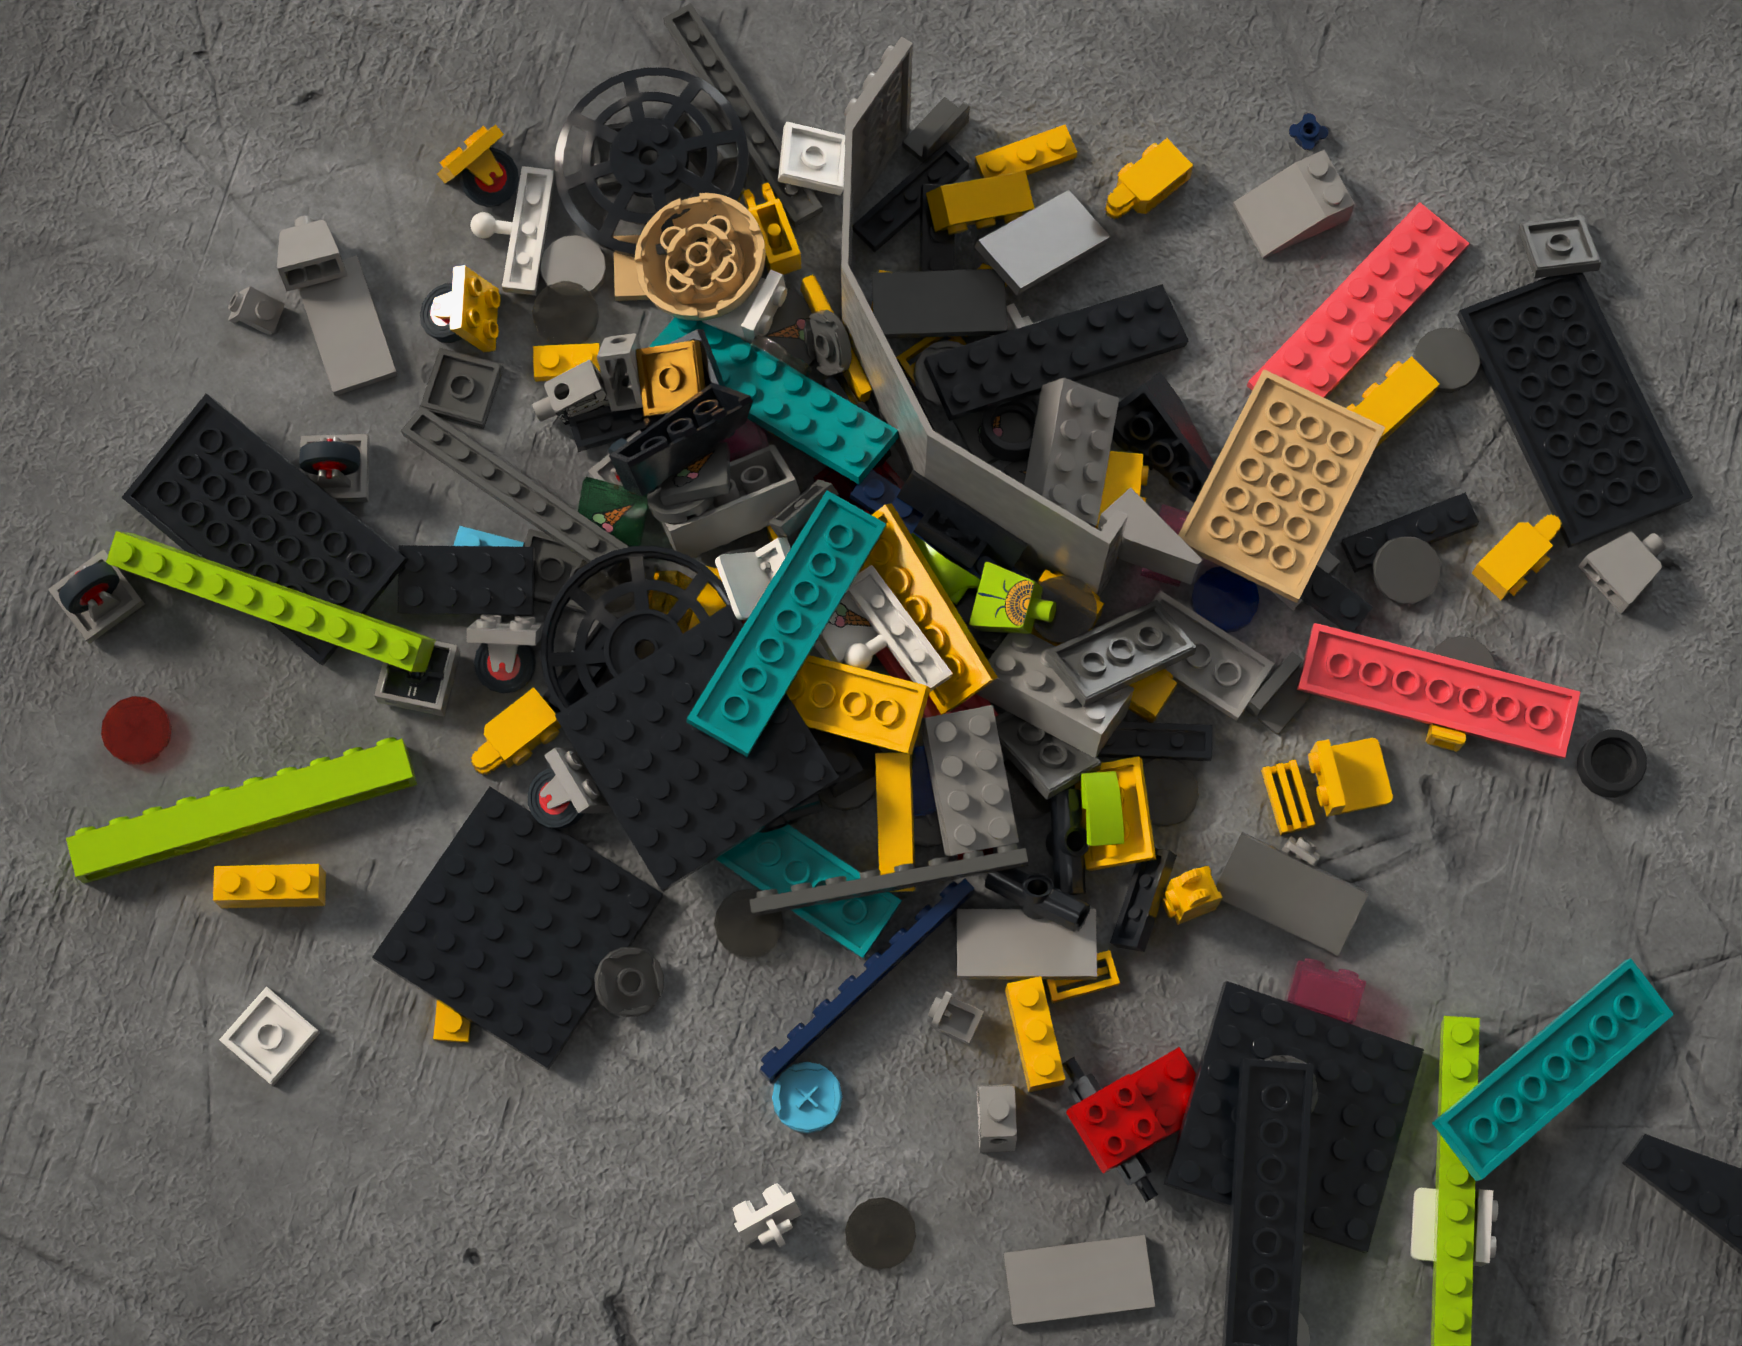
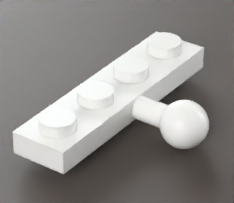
(526, 231)
(895, 631)

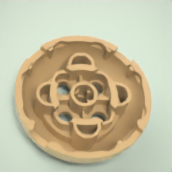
(732, 280)

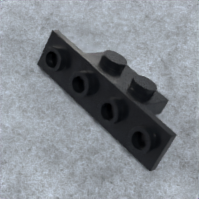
(958, 527)

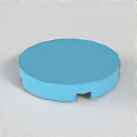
(807, 1097)

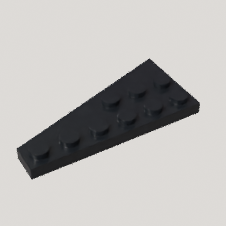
(1695, 1183)

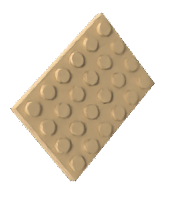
(1280, 485)

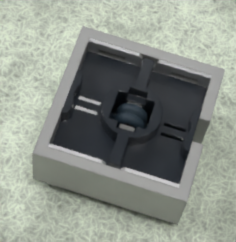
(421, 690)

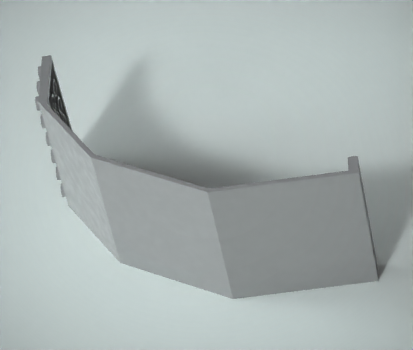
(1054, 536)

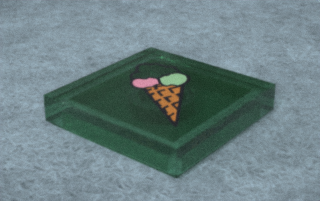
(614, 510)

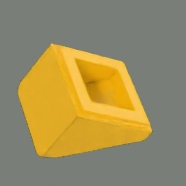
(1445, 737)

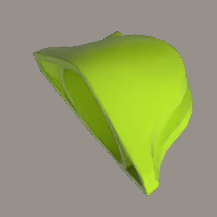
(951, 576)

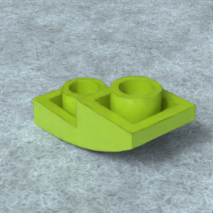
(1103, 808)

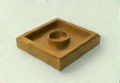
(669, 375)

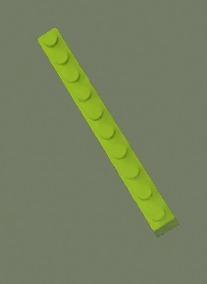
(271, 601)
(240, 810)
(1454, 1192)

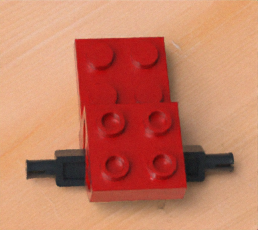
(1130, 1114)

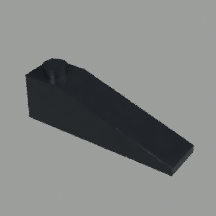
(1158, 426)

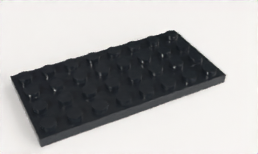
(1574, 407)
(251, 509)

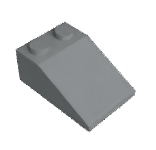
(1295, 205)
(1151, 541)

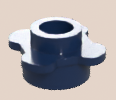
(1305, 140)

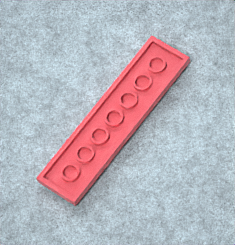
(1367, 303)
(1438, 690)

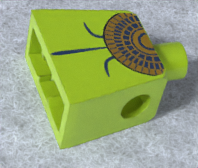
(1009, 602)

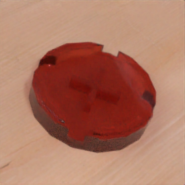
(136, 730)

